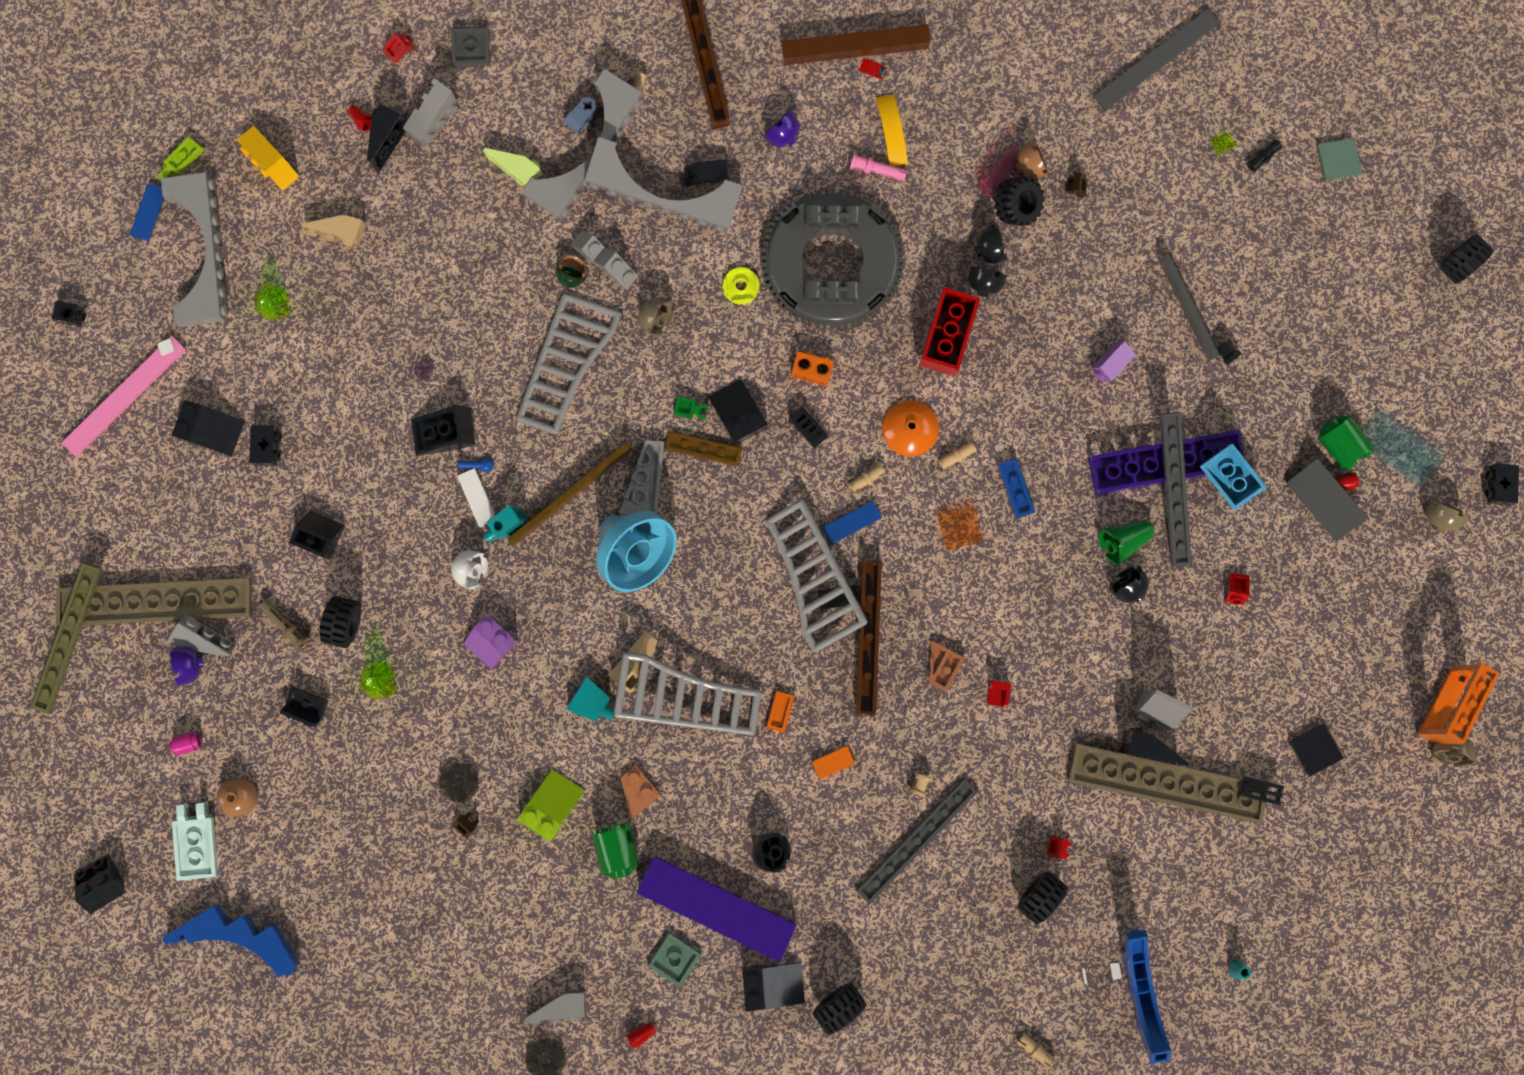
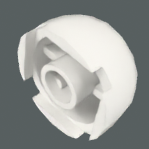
(468, 567)

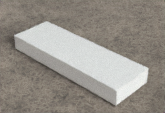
(476, 497)

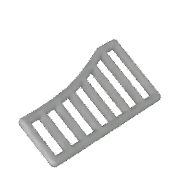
(585, 362)
(800, 590)
(682, 679)

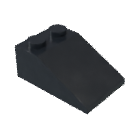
(384, 136)
(738, 412)
(208, 428)
(443, 430)
(1144, 745)
(773, 986)

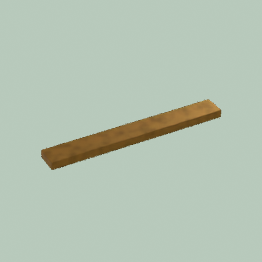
(569, 494)

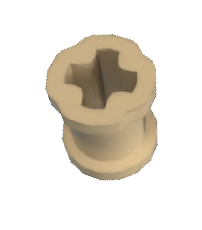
(920, 784)

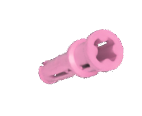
(868, 165)

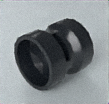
(1228, 352)

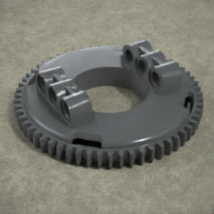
(832, 301)

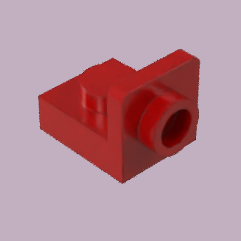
(398, 46)
(1238, 589)

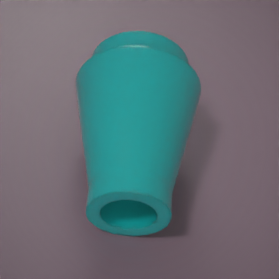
(1235, 970)

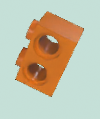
(811, 374)

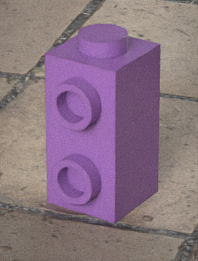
(1113, 361)

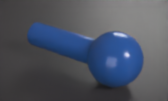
(485, 465)

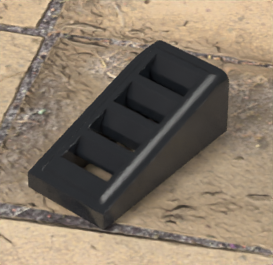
(793, 420)

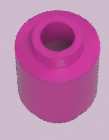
(185, 743)

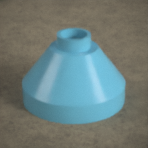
(634, 549)

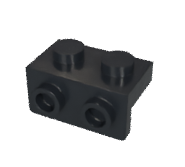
(304, 707)

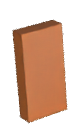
(780, 711)
(833, 762)

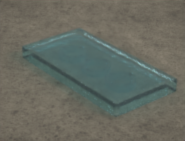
(1402, 449)

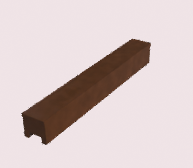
(855, 44)
(706, 63)
(869, 639)

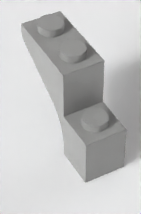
(604, 258)

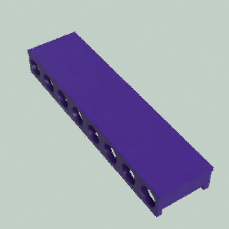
(1145, 466)
(716, 908)

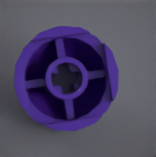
(784, 131)
(185, 664)

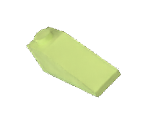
(516, 166)

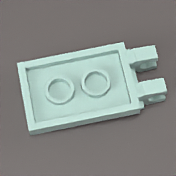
(194, 843)

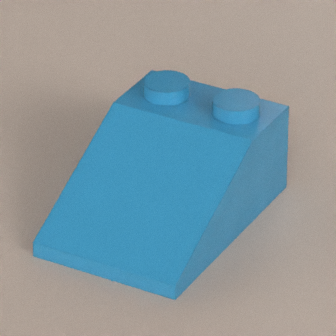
(1233, 476)

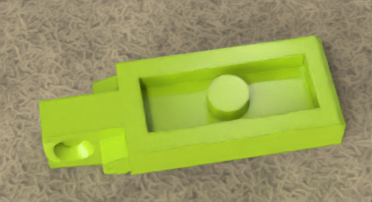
(181, 158)

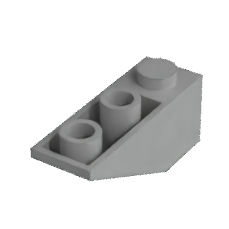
(200, 638)
(567, 1005)

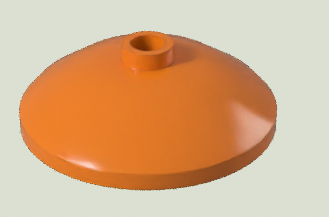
(906, 440)

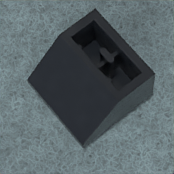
(317, 534)
(98, 884)

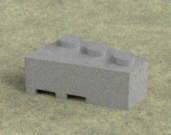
(432, 114)

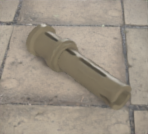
(289, 630)

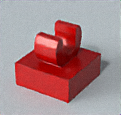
(1058, 847)

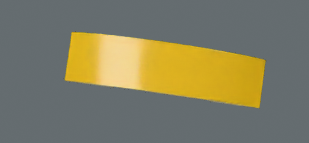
(892, 130)

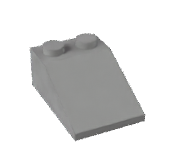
(1161, 709)

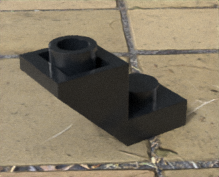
(706, 171)

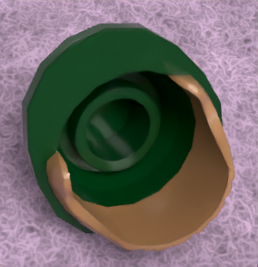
(571, 271)

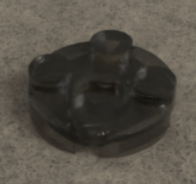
(459, 771)
(541, 1048)

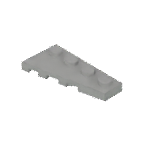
(646, 480)

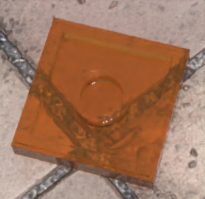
(960, 528)

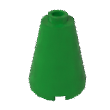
(1125, 540)

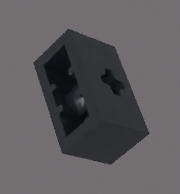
(260, 436)
(1508, 492)

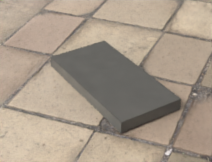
(1326, 500)

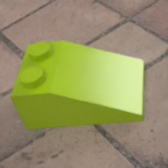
(551, 805)

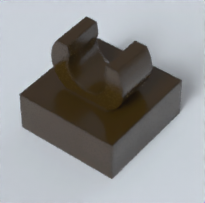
(1079, 185)
(464, 826)

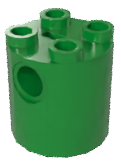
(1345, 441)
(615, 850)

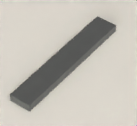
(1189, 308)

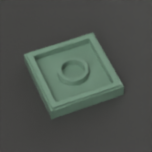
(1339, 159)
(674, 959)

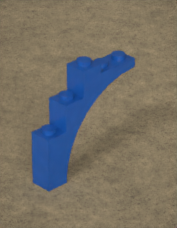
(1148, 1019)

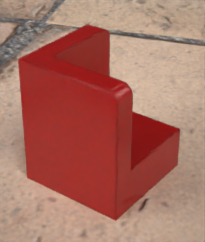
(999, 693)

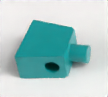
(505, 523)
(591, 702)

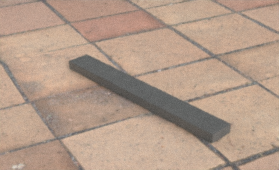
(1156, 60)
(1175, 489)
(916, 841)

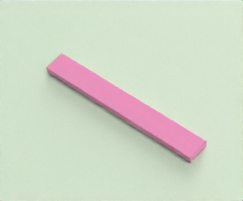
(121, 399)

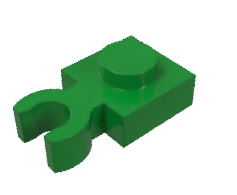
(687, 408)

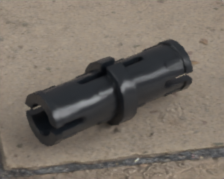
(1264, 155)

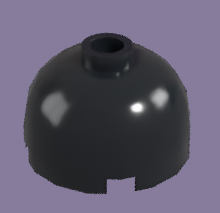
(990, 246)
(986, 281)
(1133, 583)
(771, 852)

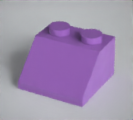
(490, 641)

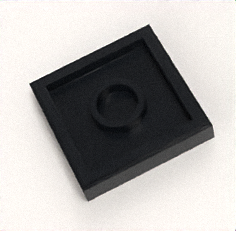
(1316, 750)

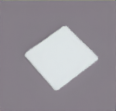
(165, 347)

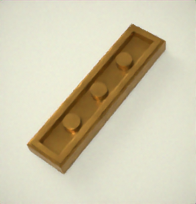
(703, 448)

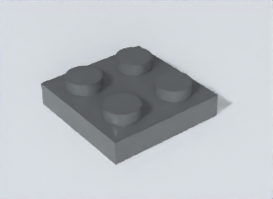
(470, 47)

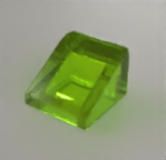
(1223, 144)

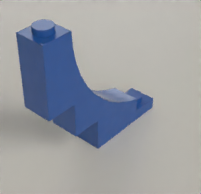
(215, 926)

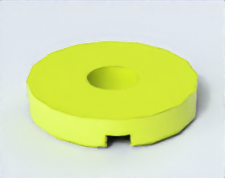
(741, 296)

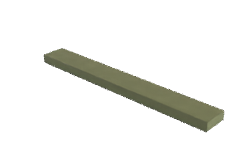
(66, 637)

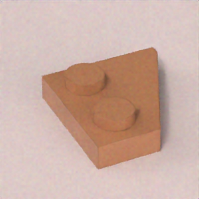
(943, 666)
(637, 791)

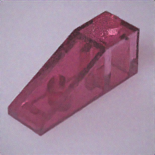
(998, 172)

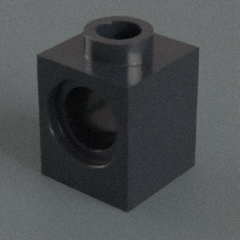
(61, 312)

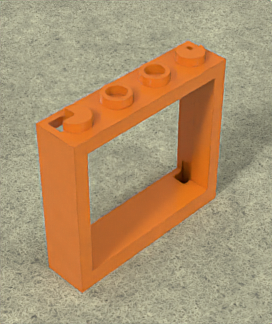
(1467, 708)

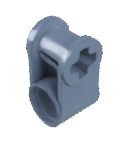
(581, 117)

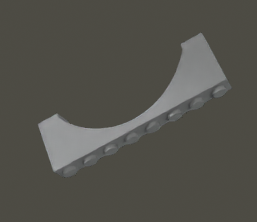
(609, 175)
(559, 193)
(205, 300)

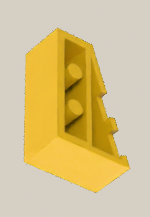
(267, 157)

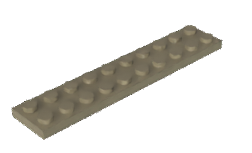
(164, 601)
(1165, 783)

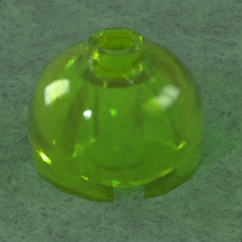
(269, 299)
(375, 678)

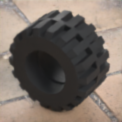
(1007, 201)
(1466, 259)
(340, 622)
(1042, 897)
(839, 1009)

